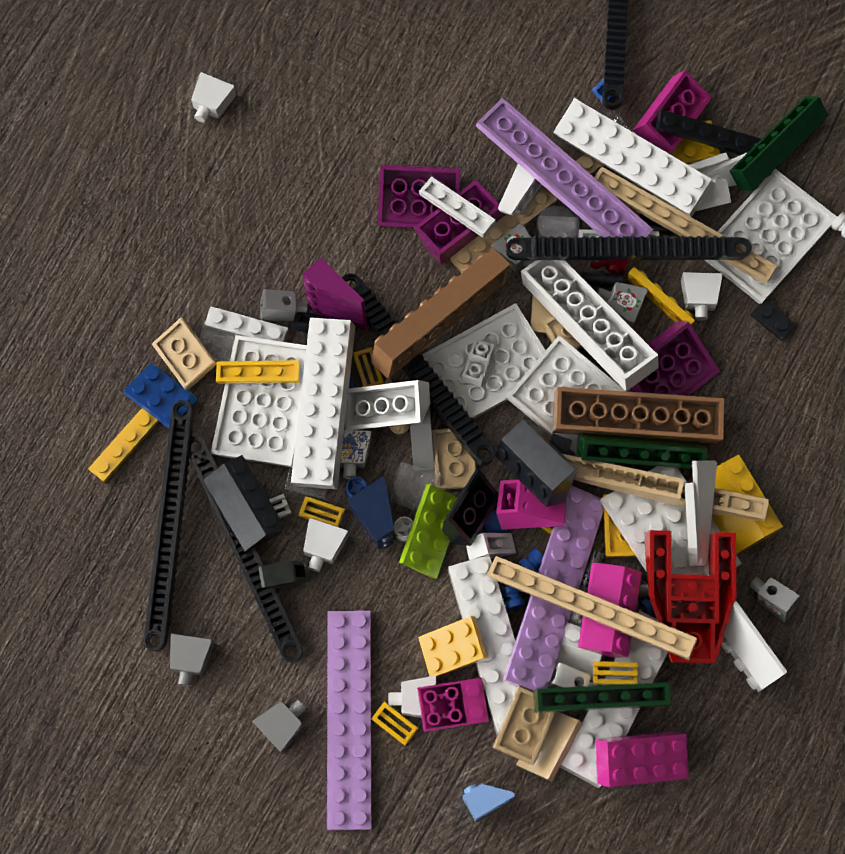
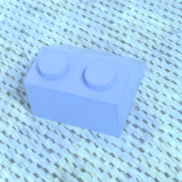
(485, 799)

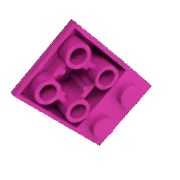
(521, 509)
(452, 704)

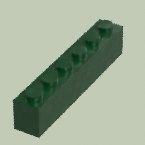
(779, 143)
(640, 450)
(601, 697)

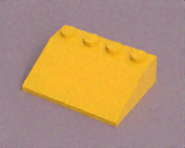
(735, 477)

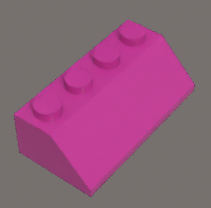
(680, 96)
(618, 586)

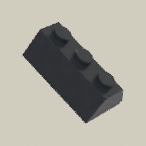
(470, 510)

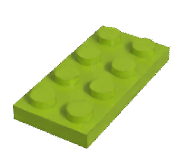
(426, 541)

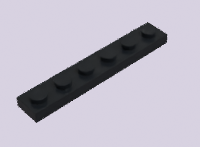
(704, 133)

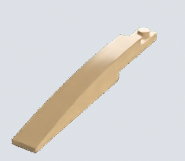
(663, 488)

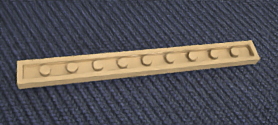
(541, 201)
(678, 221)
(593, 608)

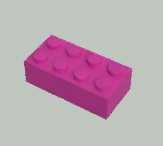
(641, 759)

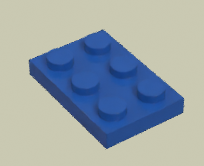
(158, 393)

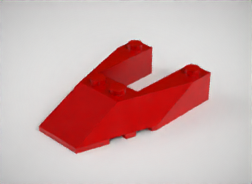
(693, 602)

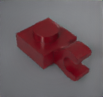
(612, 266)

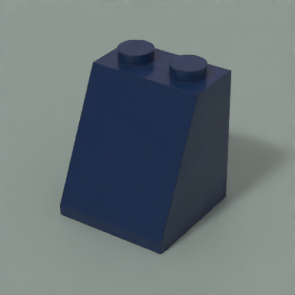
(374, 514)

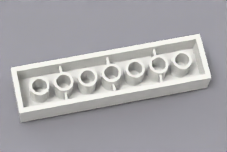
(633, 157)
(590, 321)
(323, 403)
(481, 597)
(611, 722)

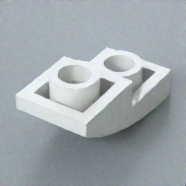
(477, 362)

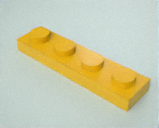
(658, 297)
(257, 372)
(123, 445)

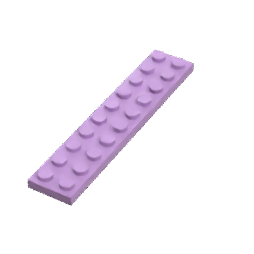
(560, 173)
(544, 622)
(349, 721)

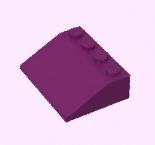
(399, 192)
(332, 295)
(682, 363)

